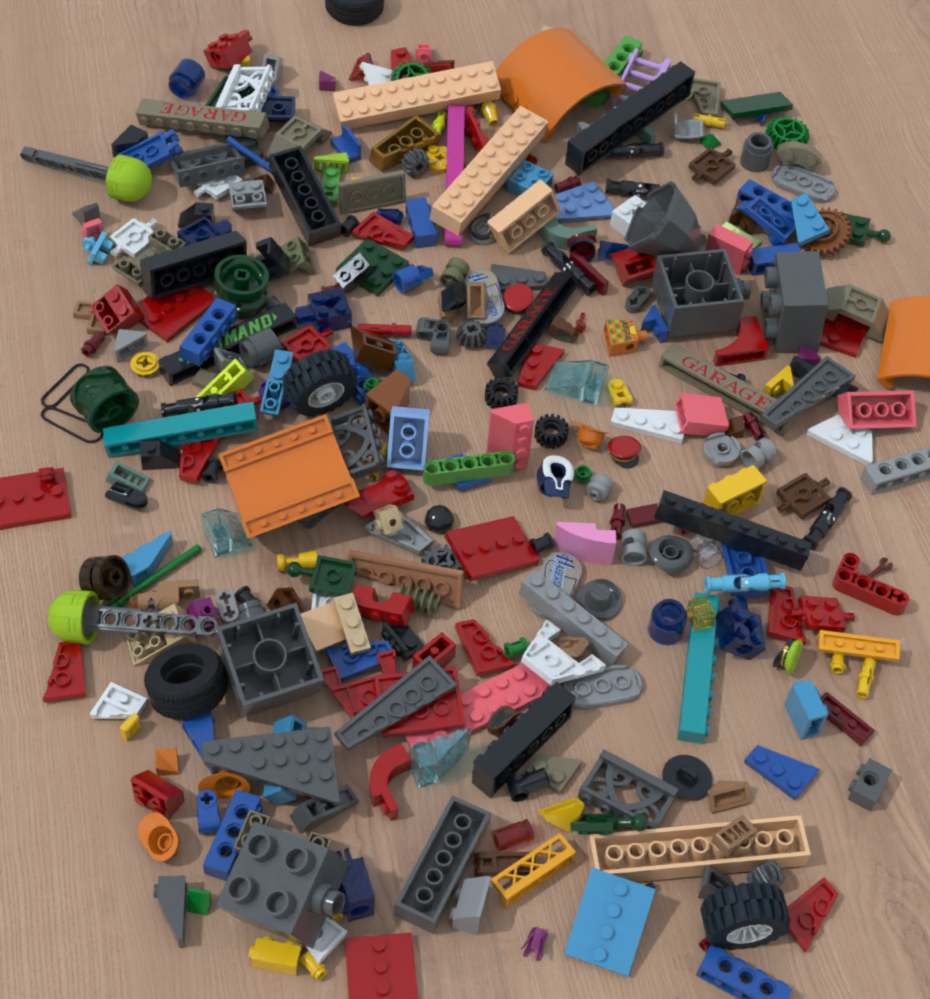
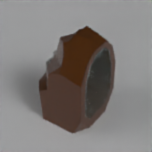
(563, 330)
(500, 719)

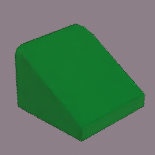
(198, 901)

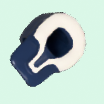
(555, 476)

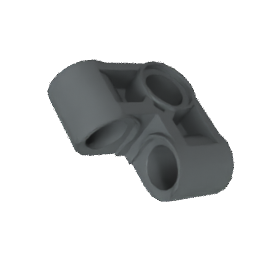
(436, 332)

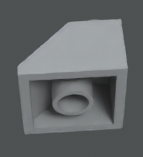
(471, 904)

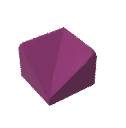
(326, 81)
(809, 355)

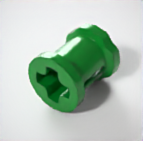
(515, 648)

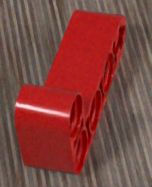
(872, 591)

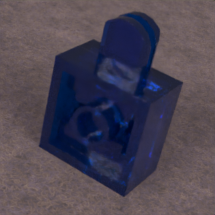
(202, 230)
(317, 310)
(740, 630)
(357, 889)

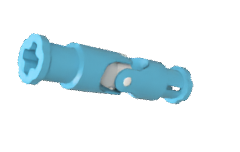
(758, 582)

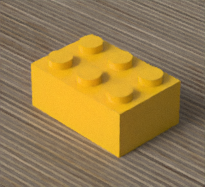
(736, 491)

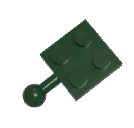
(860, 231)
(329, 577)
(607, 823)

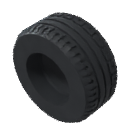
(354, 11)
(188, 699)

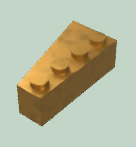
(410, 135)

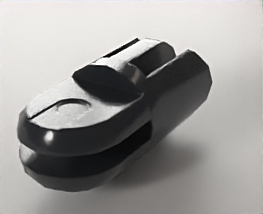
(127, 496)

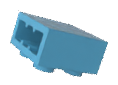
(526, 176)
(806, 709)

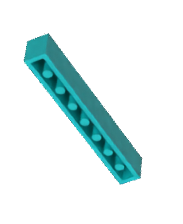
(181, 428)
(698, 679)

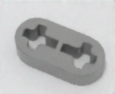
(231, 606)

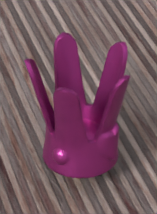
(535, 939)

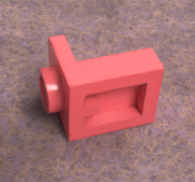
(423, 52)
(92, 229)

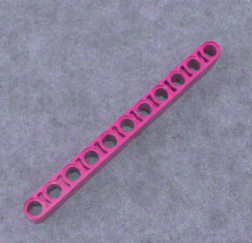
(454, 158)

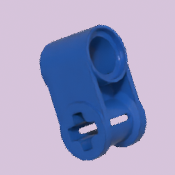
(208, 814)

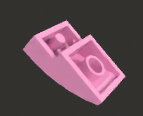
(585, 542)

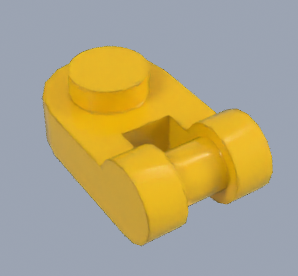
(616, 389)

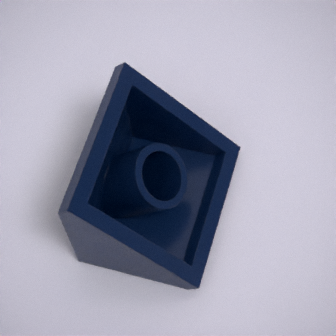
(279, 108)

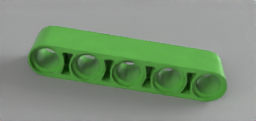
(468, 468)

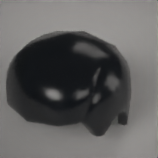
(439, 519)

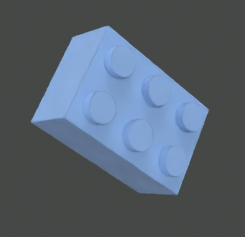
(408, 438)

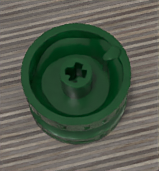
(243, 283)
(104, 398)

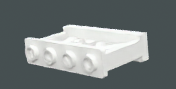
(245, 76)

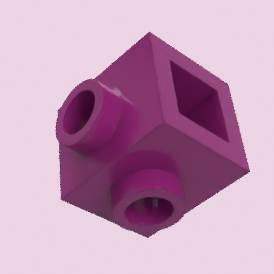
(203, 607)

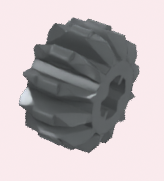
(415, 162)
(471, 334)
(767, 872)

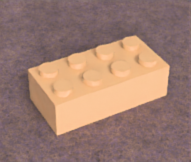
(524, 216)

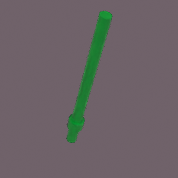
(155, 576)

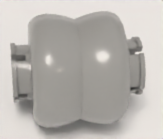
(599, 487)

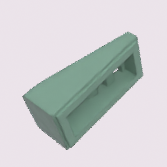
(124, 470)

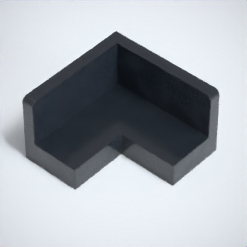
(273, 258)

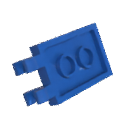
(155, 149)

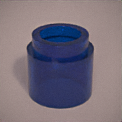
(186, 78)
(665, 631)

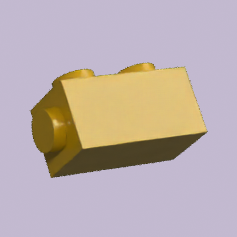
(275, 955)

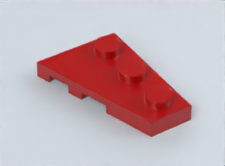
(67, 674)

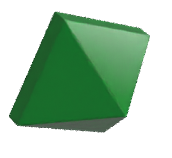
(710, 141)

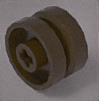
(105, 576)

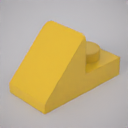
(781, 382)

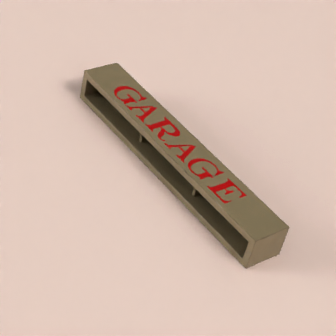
(202, 118)
(718, 384)

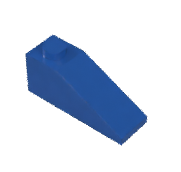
(200, 730)

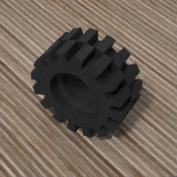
(504, 386)
(551, 423)

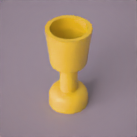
(305, 559)

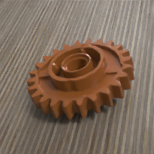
(839, 233)

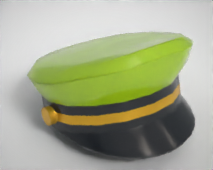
(789, 655)

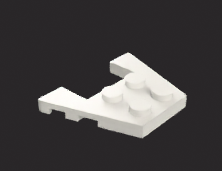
(552, 662)

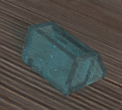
(224, 531)

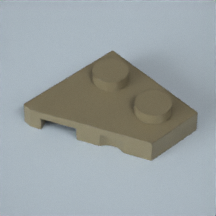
(558, 769)

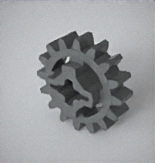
(441, 557)

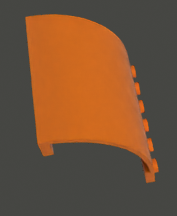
(553, 75)
(906, 341)
(288, 476)

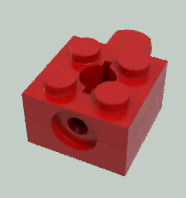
(228, 49)

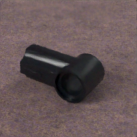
(522, 785)

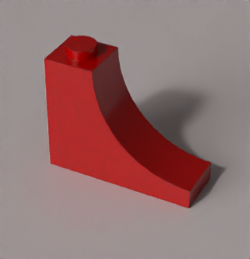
(747, 347)

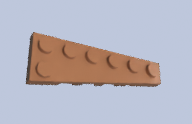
(398, 571)

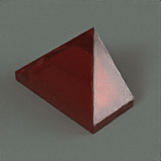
(436, 66)
(356, 73)

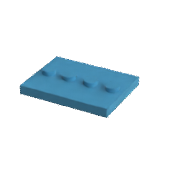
(609, 921)

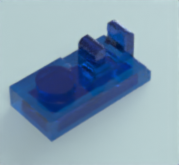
(607, 248)

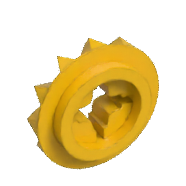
(138, 361)

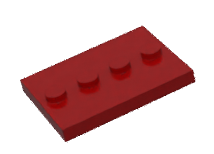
(174, 312)
(843, 335)
(32, 501)
(491, 548)
(438, 715)
(381, 967)

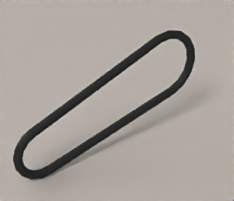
(64, 429)

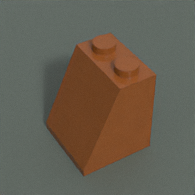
(390, 392)

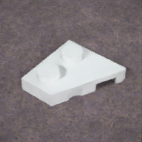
(118, 703)

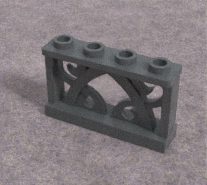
(206, 164)
(358, 429)
(615, 767)

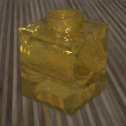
(700, 613)

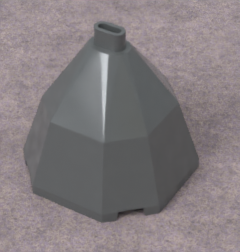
(664, 224)

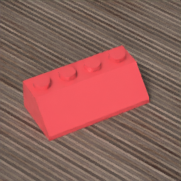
(877, 409)
(511, 431)

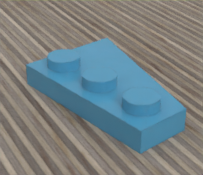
(808, 221)

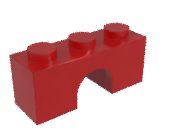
(395, 610)

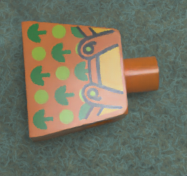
(622, 336)

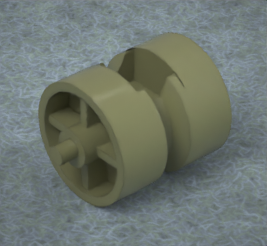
(455, 270)

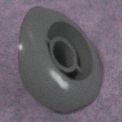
(671, 553)
(599, 598)

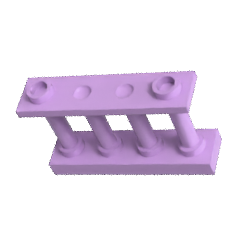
(632, 59)

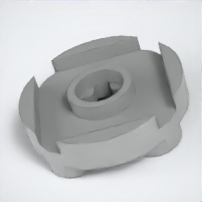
(719, 458)

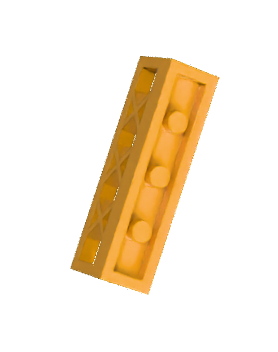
(858, 645)
(538, 876)

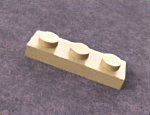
(351, 624)

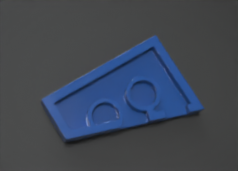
(355, 665)
(782, 771)

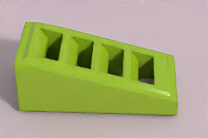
(335, 161)

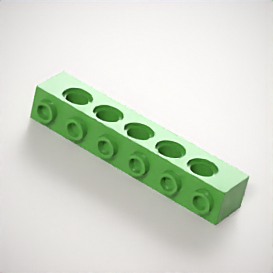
(617, 63)

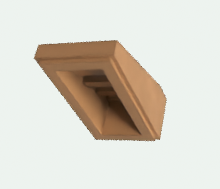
(723, 845)

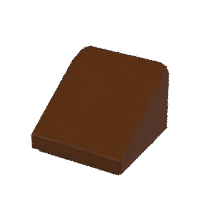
(268, 183)
(736, 427)

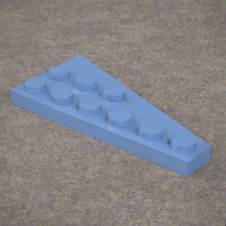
(583, 204)

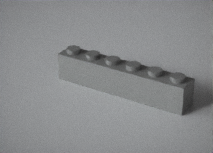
(573, 618)

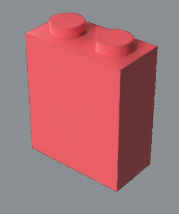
(737, 247)
(701, 414)

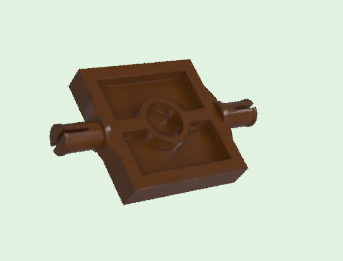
(712, 165)
(803, 495)

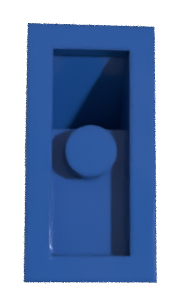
(654, 322)

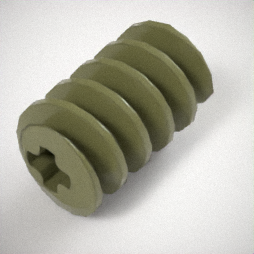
(422, 600)

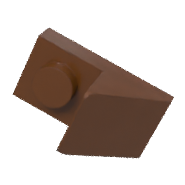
(744, 221)

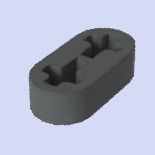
(640, 301)

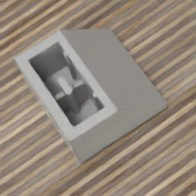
(247, 194)

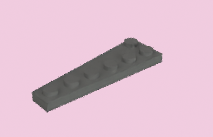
(814, 387)
(406, 696)

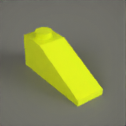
(232, 378)

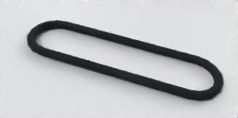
(43, 397)

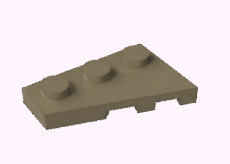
(706, 96)

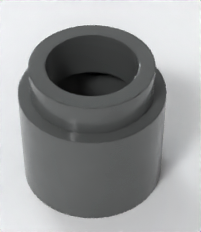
(756, 152)
(259, 347)

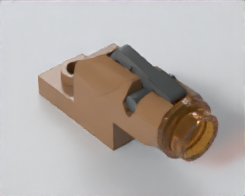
(168, 594)

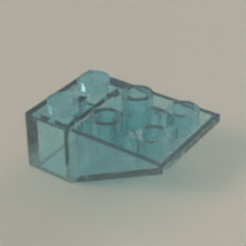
(578, 380)
(436, 757)

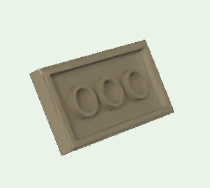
(372, 191)

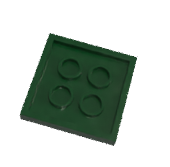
(384, 263)

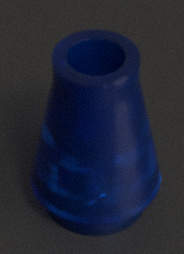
(392, 215)

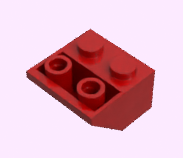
(633, 266)
(117, 310)
(156, 793)

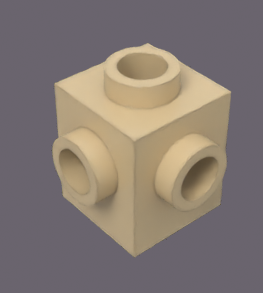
(388, 520)

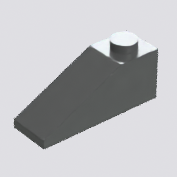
(314, 812)
(172, 901)

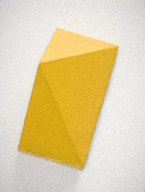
(562, 813)

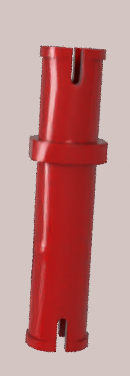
(386, 329)

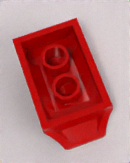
(391, 490)

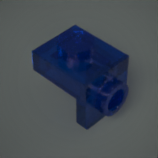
(494, 336)

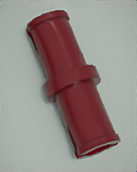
(617, 520)

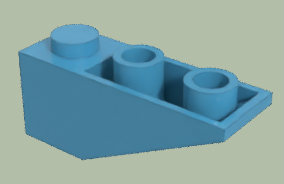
(403, 361)
(148, 557)

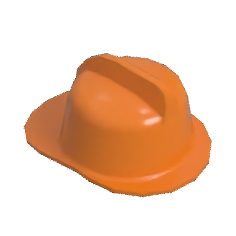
(589, 436)
(224, 784)
(158, 836)

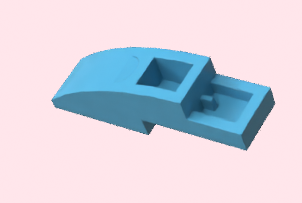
(274, 392)

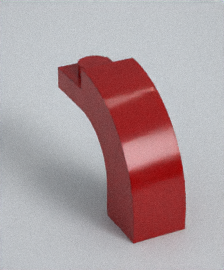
(386, 767)

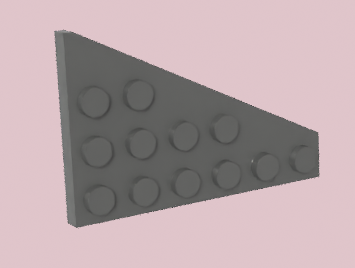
(291, 759)

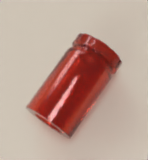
(513, 835)

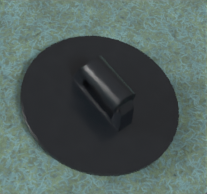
(687, 775)

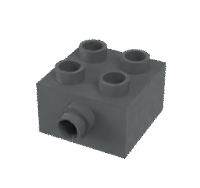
(698, 292)
(794, 301)
(267, 657)
(284, 885)

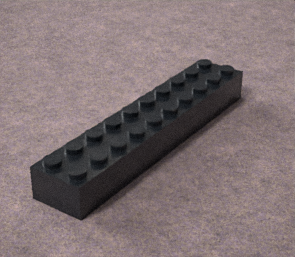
(629, 118)

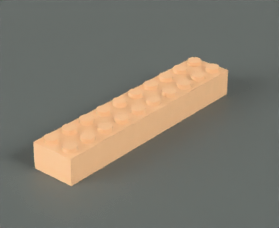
(416, 95)
(488, 170)
(688, 849)

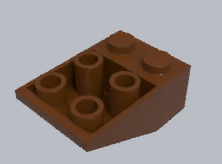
(373, 349)

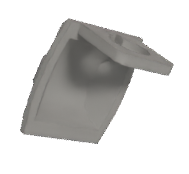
(688, 128)

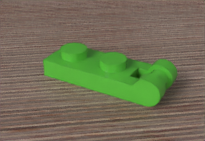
(330, 181)

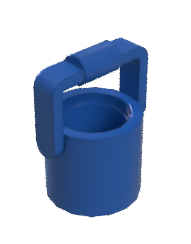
(410, 277)

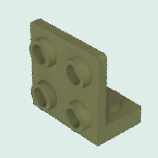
(299, 255)

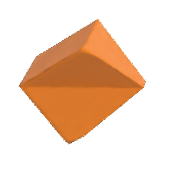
(166, 761)

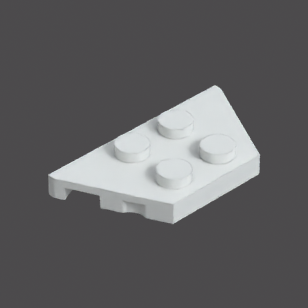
(851, 442)

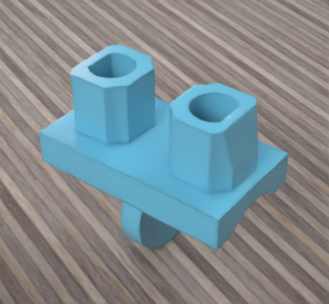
(102, 243)

